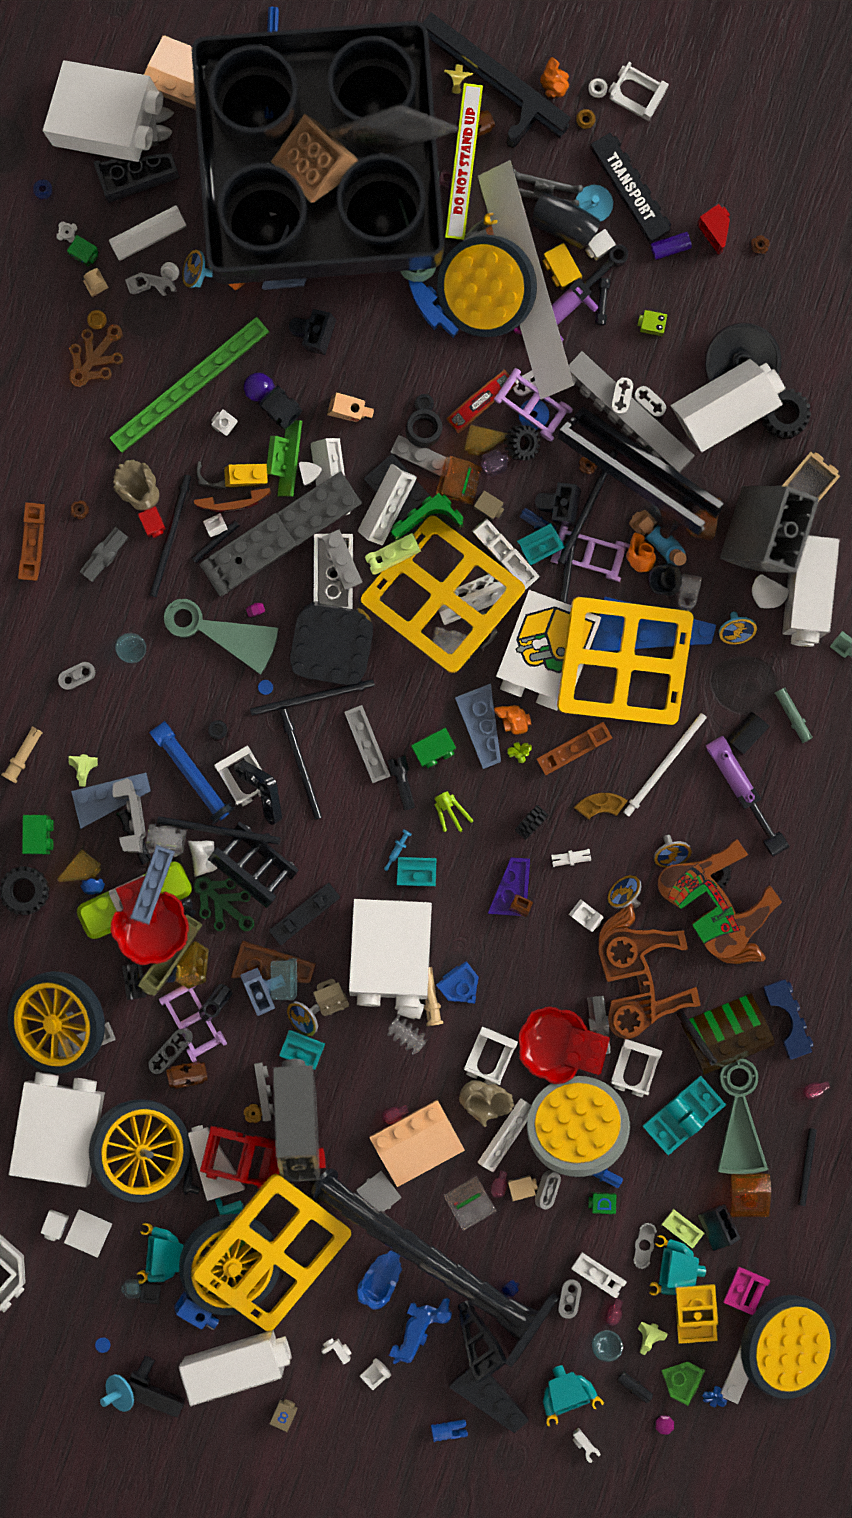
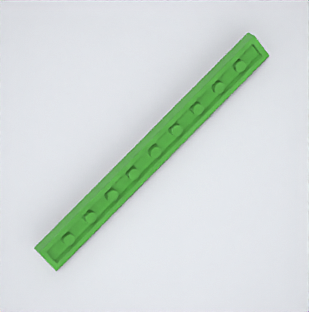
(189, 385)

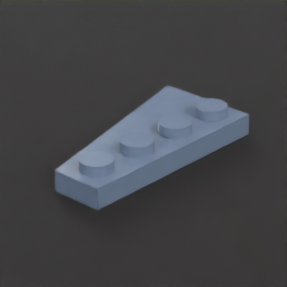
(480, 721)
(98, 800)

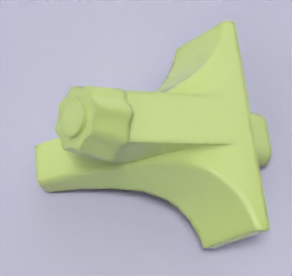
(82, 765)
(650, 1335)

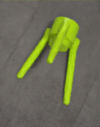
(445, 802)

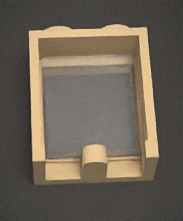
(813, 476)

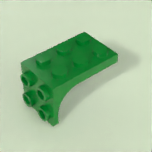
(435, 505)

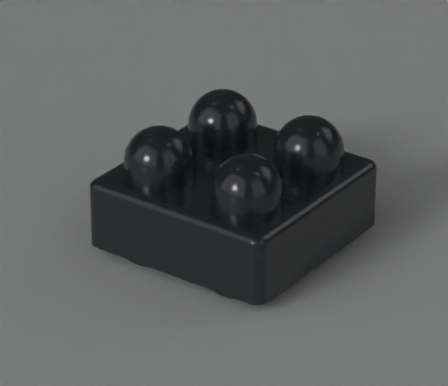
(335, 80)

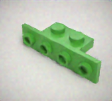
(284, 457)

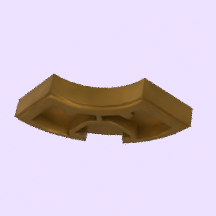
(601, 803)

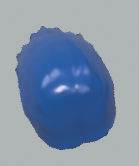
(379, 1281)

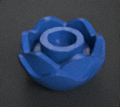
(92, 886)

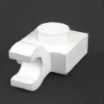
(582, 1441)

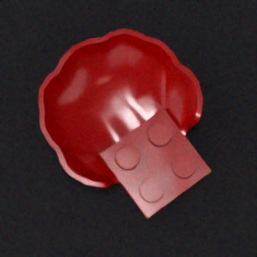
(150, 942)
(558, 1044)

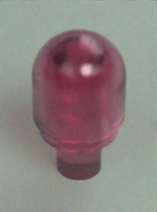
(815, 1090)
(394, 1114)
(499, 1185)
(614, 1313)

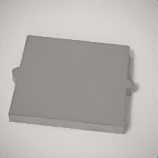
(379, 1192)

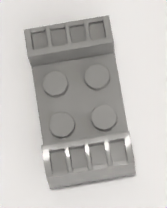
(122, 790)

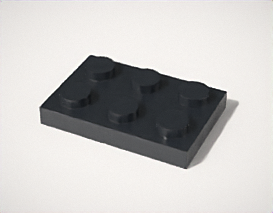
(416, 495)

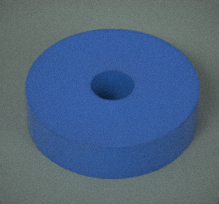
(542, 414)

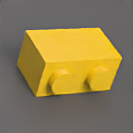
(562, 266)
(245, 475)

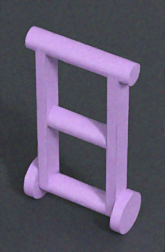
(562, 407)
(619, 546)
(192, 1052)

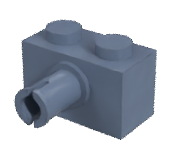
(258, 991)

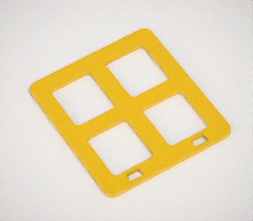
(443, 594)
(624, 661)
(272, 1252)

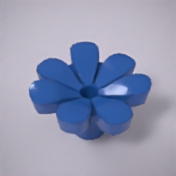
(715, 1397)

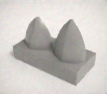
(160, 132)

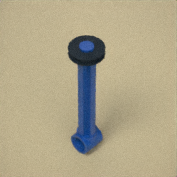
(166, 738)

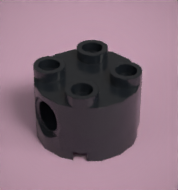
(280, 407)

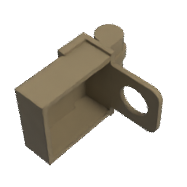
(330, 998)

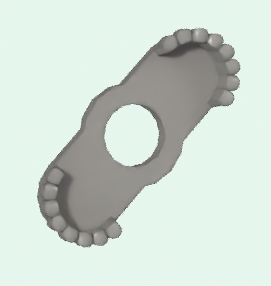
(641, 1257)

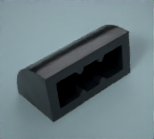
(747, 733)
(719, 1227)

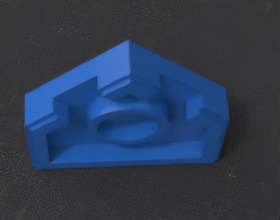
(459, 984)

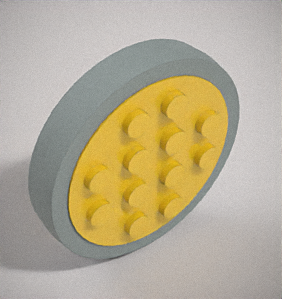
(578, 1126)

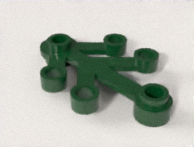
(221, 901)

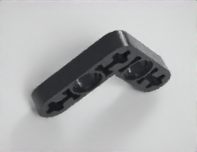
(267, 787)

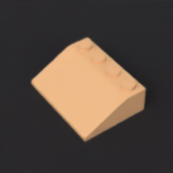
(173, 71)
(314, 158)
(417, 1143)

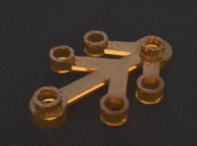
(94, 358)

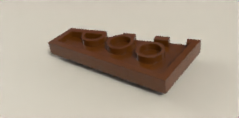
(256, 956)

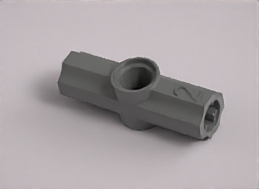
(103, 554)
(597, 1018)

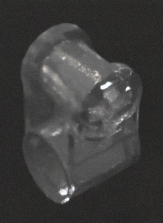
(689, 589)

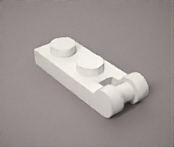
(598, 1274)

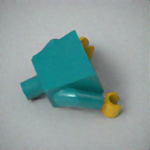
(162, 1255)
(677, 1268)
(567, 1393)

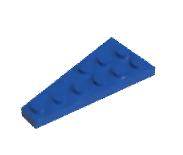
(649, 633)

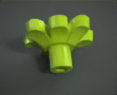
(519, 751)

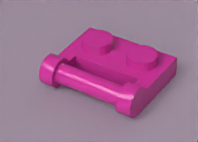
(741, 1287)

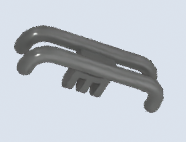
(545, 186)

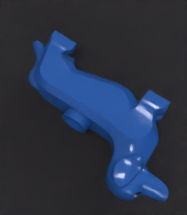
(417, 1327)

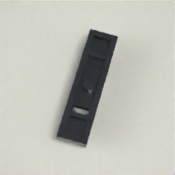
(304, 913)

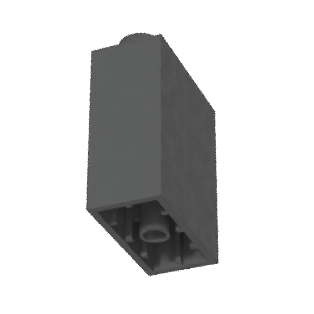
(769, 528)
(296, 1121)

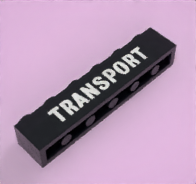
(630, 188)

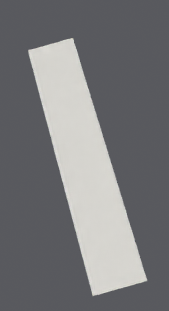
(540, 326)

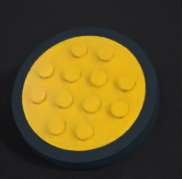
(487, 285)
(788, 1346)

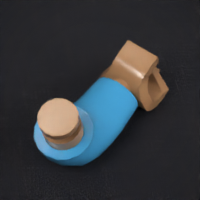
(668, 548)

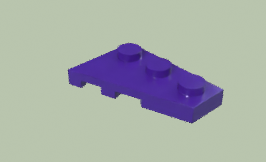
(513, 882)

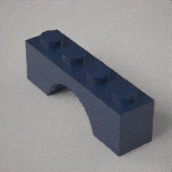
(796, 1042)

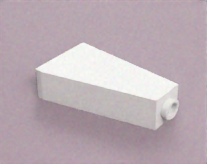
(212, 1187)

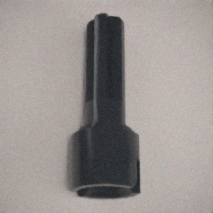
(399, 771)

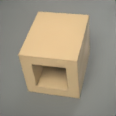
(522, 1187)

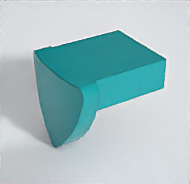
(233, 1208)

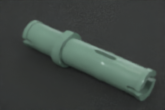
(793, 715)

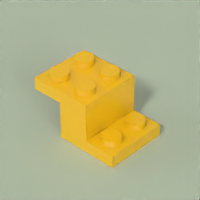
(696, 1313)

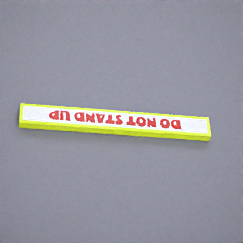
(464, 161)

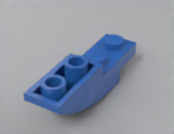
(434, 315)

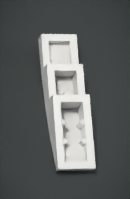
(505, 553)

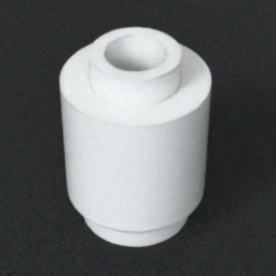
(411, 1012)

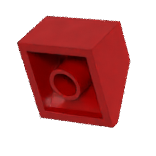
(715, 226)

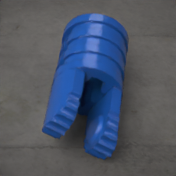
(448, 1430)

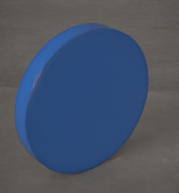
(265, 687)
(102, 1345)

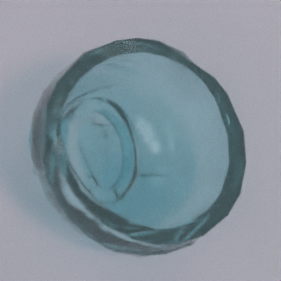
(130, 647)
(607, 1346)

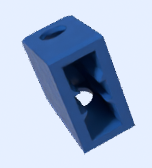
(188, 1310)

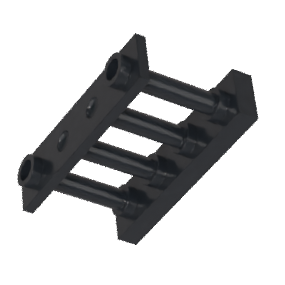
(250, 882)

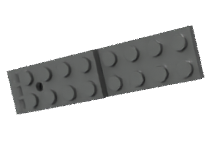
(280, 533)

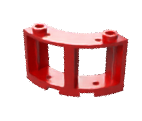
(269, 1164)

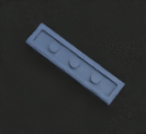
(152, 885)

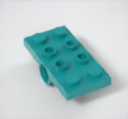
(684, 1115)

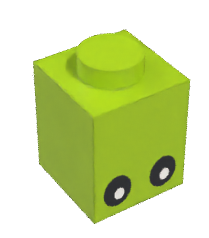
(652, 322)

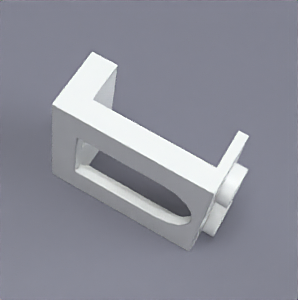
(631, 73)
(238, 795)
(471, 1065)
(644, 1085)

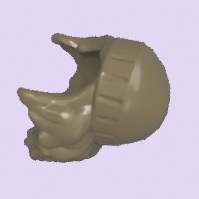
(136, 485)
(485, 1101)

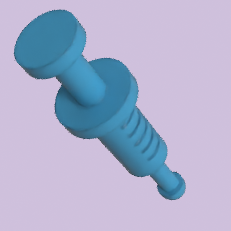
(397, 849)

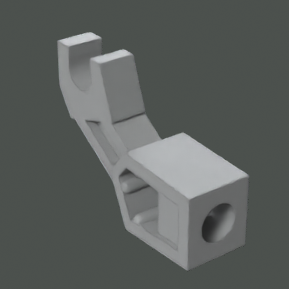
(156, 281)

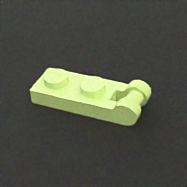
(393, 554)

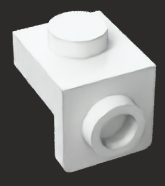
(223, 422)
(586, 916)
(341, 1350)

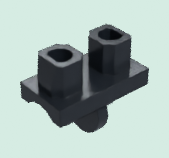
(132, 977)

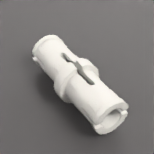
(571, 857)

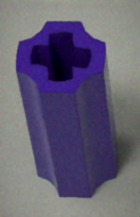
(671, 245)

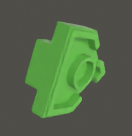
(683, 1381)

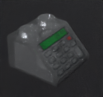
(469, 1203)

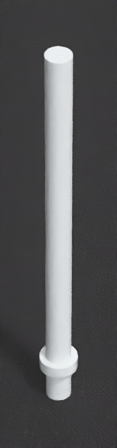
(664, 765)

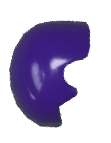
(258, 386)

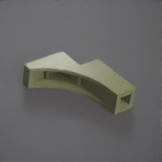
(160, 972)

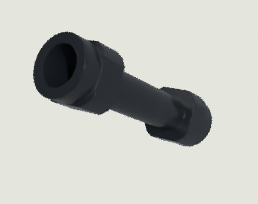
(604, 286)

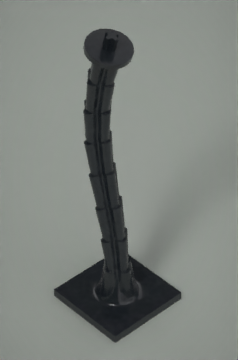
(512, 1315)

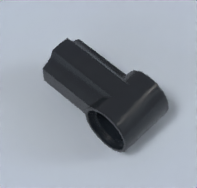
(215, 1002)

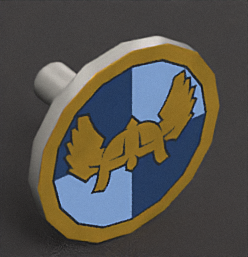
(672, 853)
(625, 892)
(303, 1018)

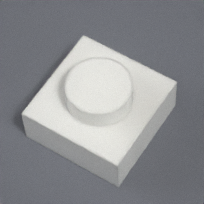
(215, 525)

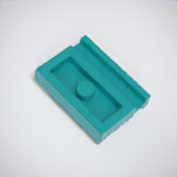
(541, 544)
(416, 871)
(302, 1047)

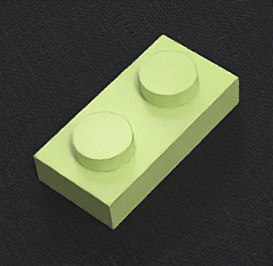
(682, 1228)

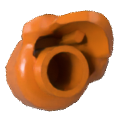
(554, 80)
(640, 554)
(513, 719)

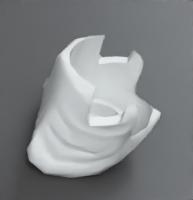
(768, 592)
(200, 853)

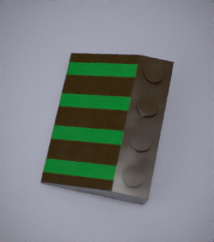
(730, 1033)

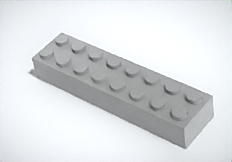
(636, 421)

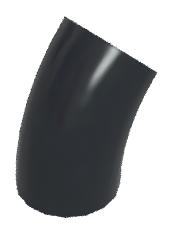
(565, 220)

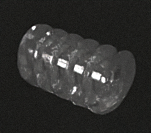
(407, 1035)

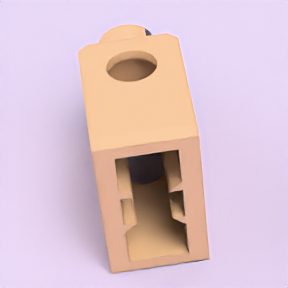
(341, 408)

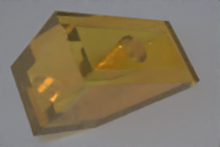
(482, 440)
(81, 868)
(193, 966)

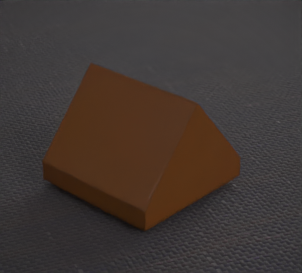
(521, 905)

